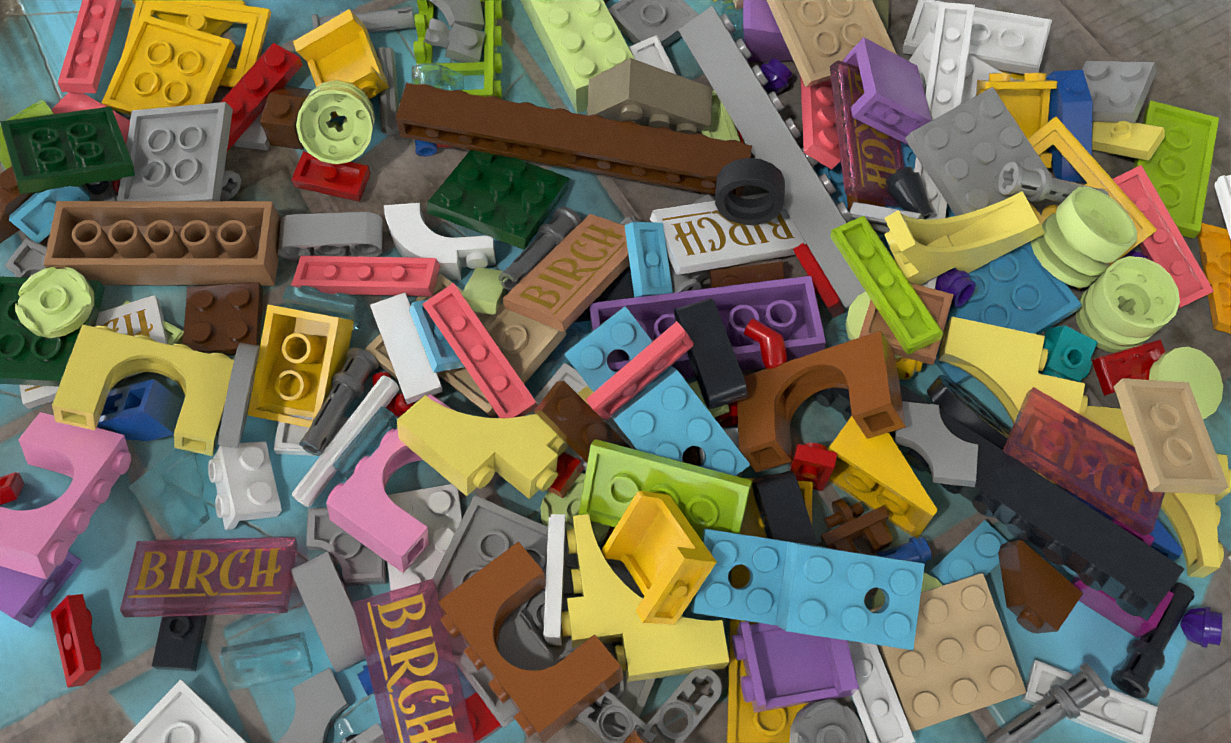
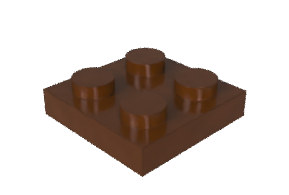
(223, 317)

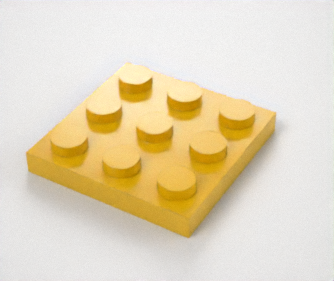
(167, 67)

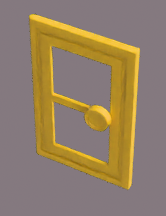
(200, 10)
(1057, 134)

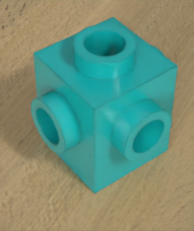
(1067, 353)

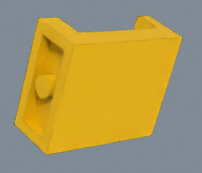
(343, 53)
(1025, 100)
(660, 555)

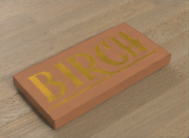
(572, 274)

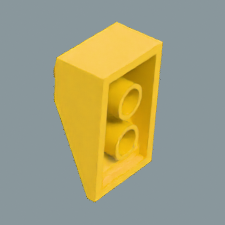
(297, 364)
(880, 476)

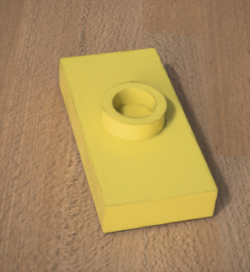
(1127, 138)

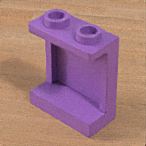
(892, 91)
(27, 596)
(791, 667)

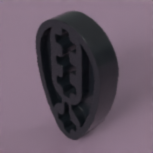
(968, 410)

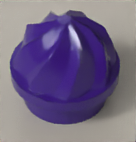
(777, 76)
(956, 283)
(1202, 626)

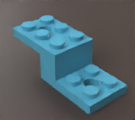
(667, 412)
(812, 589)

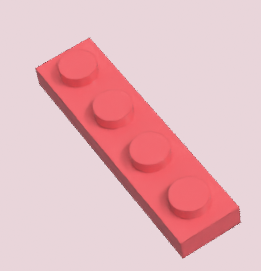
(89, 46)
(819, 123)
(1166, 244)
(368, 275)
(479, 354)

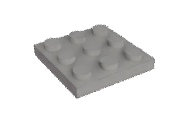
(969, 150)
(177, 153)

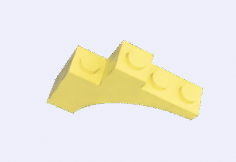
(962, 241)
(1006, 364)
(474, 447)
(1191, 514)
(610, 614)

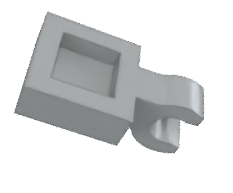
(460, 42)

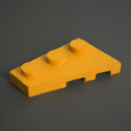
(1216, 264)

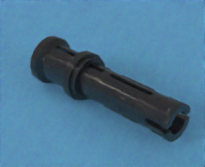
(1147, 654)

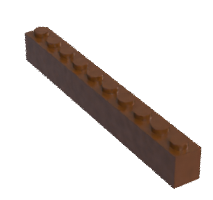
(566, 138)

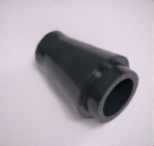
(909, 192)

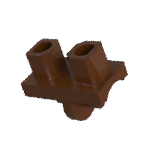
(870, 526)

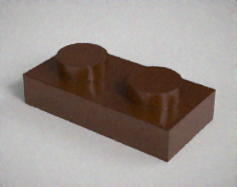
(747, 273)

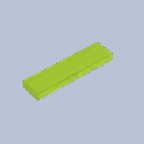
(886, 285)

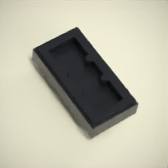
(179, 642)

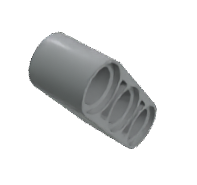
(330, 235)
(330, 610)

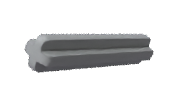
(389, 97)

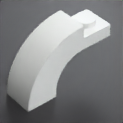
(418, 241)

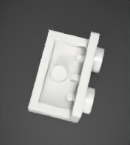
(244, 483)

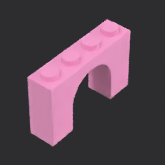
(94, 459)
(370, 515)

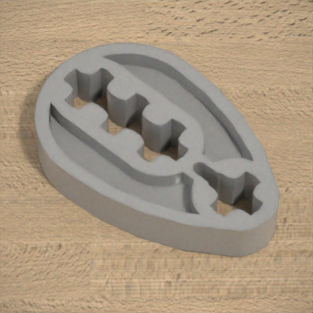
(238, 395)

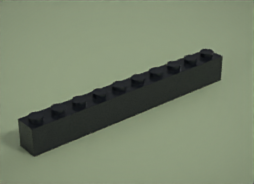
(1049, 518)

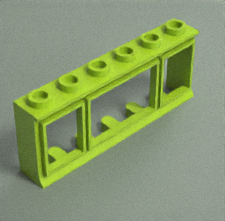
(493, 38)

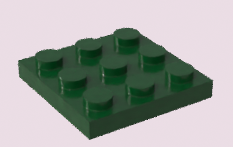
(66, 149)
(498, 197)
(29, 357)

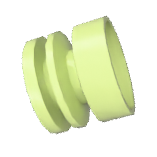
(328, 139)
(1084, 237)
(1127, 304)

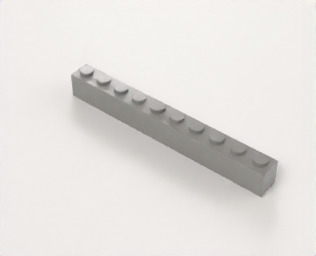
(774, 141)

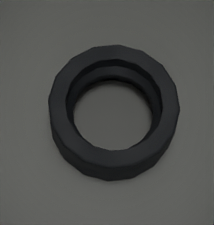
(753, 173)

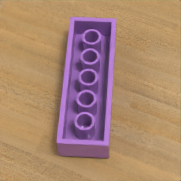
(782, 305)

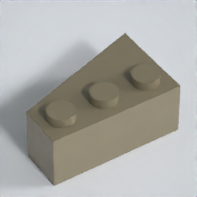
(650, 98)

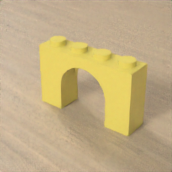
(105, 357)

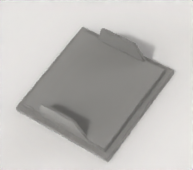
(520, 647)

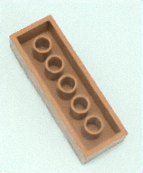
(166, 242)

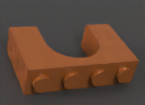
(773, 395)
(543, 697)

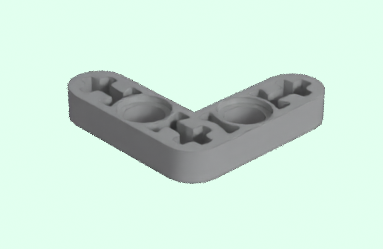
(685, 689)

